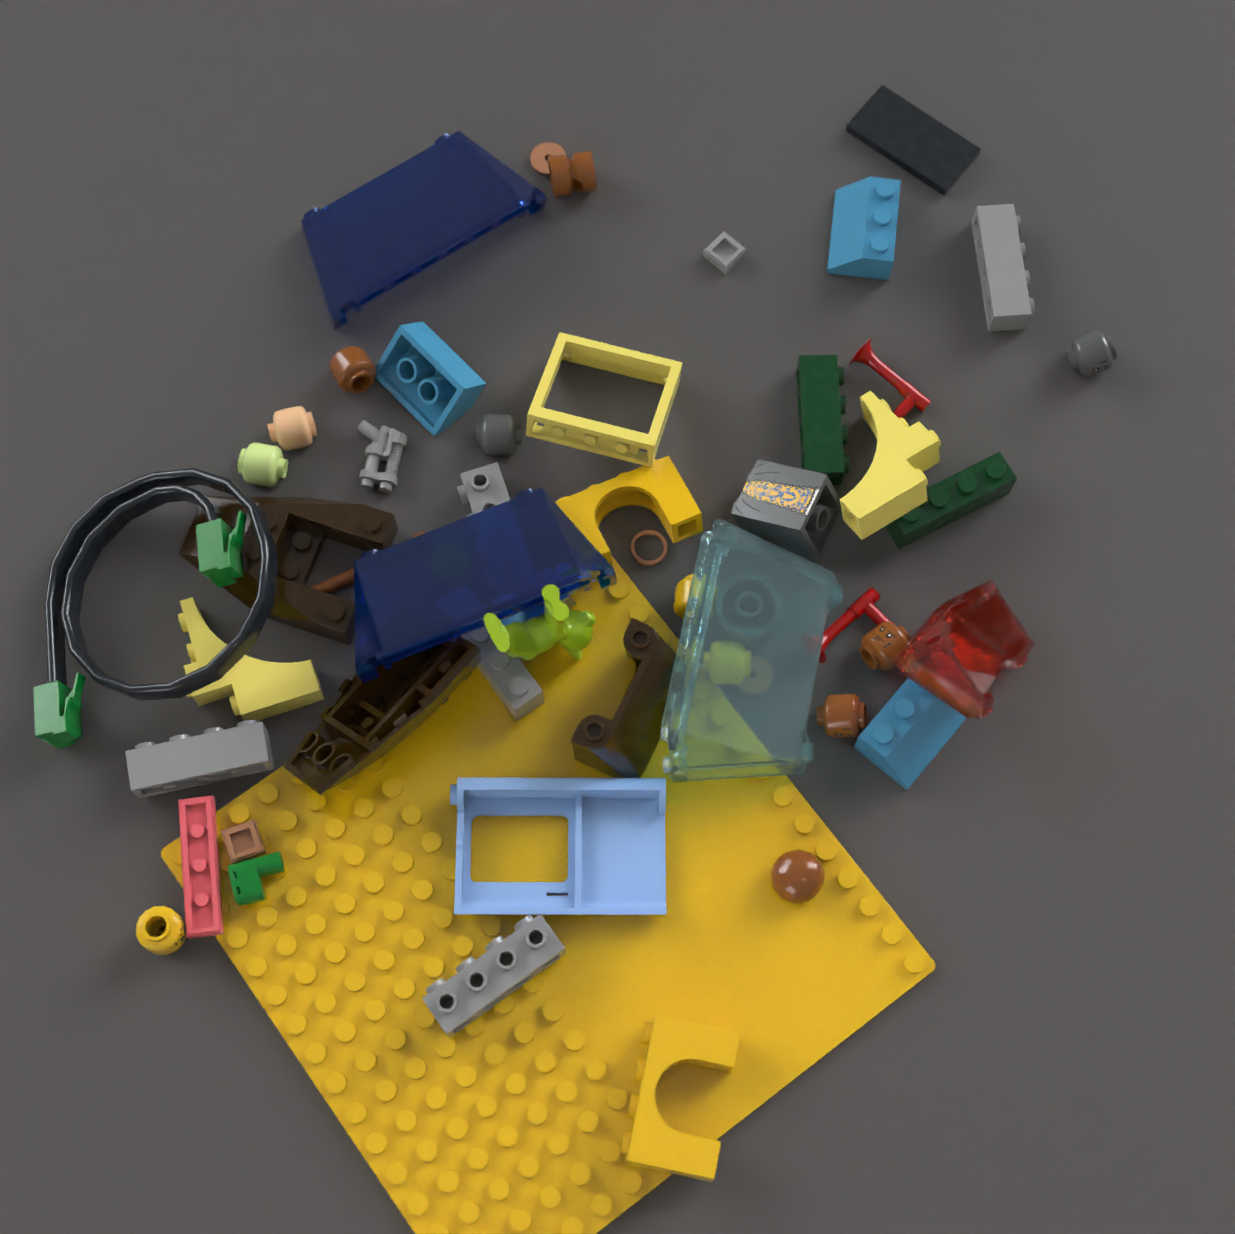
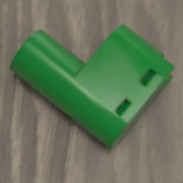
(248, 874)

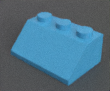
(864, 228)
(428, 377)
(908, 733)

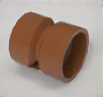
(572, 173)

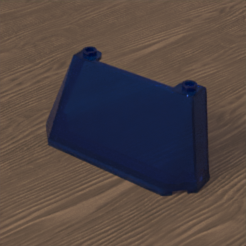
(411, 221)
(460, 572)

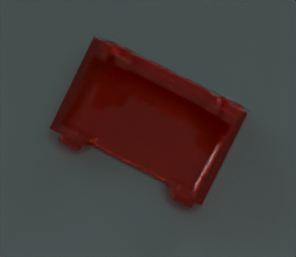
(965, 649)

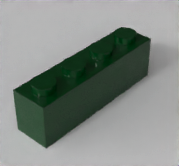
(820, 416)
(954, 499)

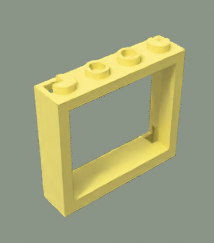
(595, 435)

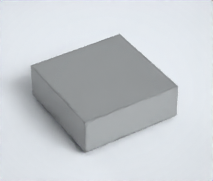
(724, 252)

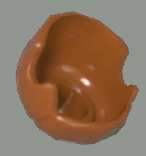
(797, 876)

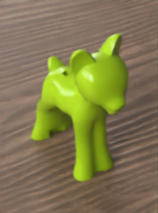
(538, 634)

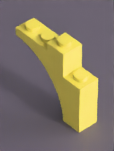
(896, 475)
(258, 686)

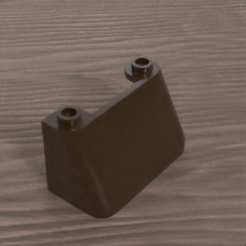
(628, 741)

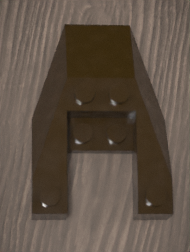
(298, 533)

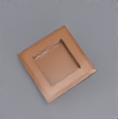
(243, 842)

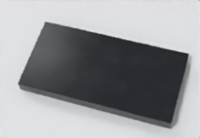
(913, 140)

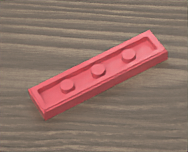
(200, 867)

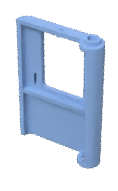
(612, 845)

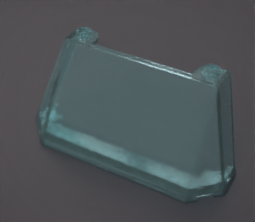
(746, 660)

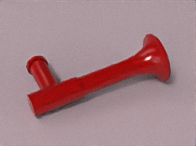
(912, 396)
(862, 605)

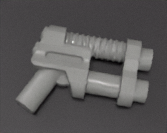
(387, 447)

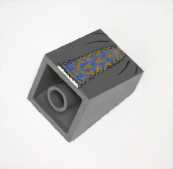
(789, 508)

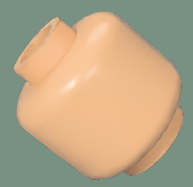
(292, 428)

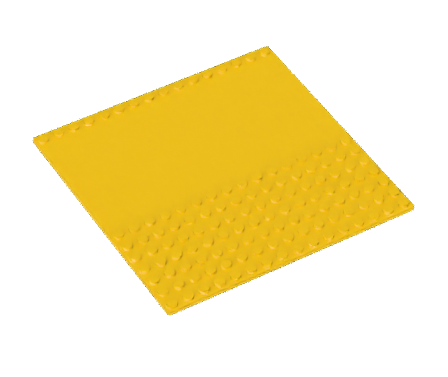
(531, 1100)

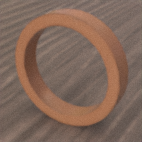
(648, 533)

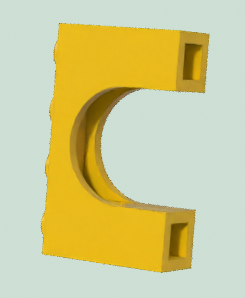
(652, 487)
(651, 1139)

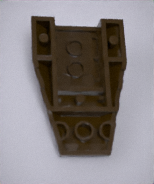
(380, 713)

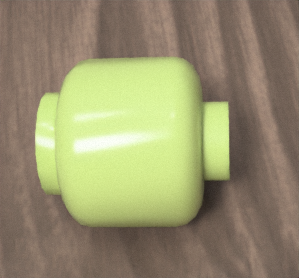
(262, 464)

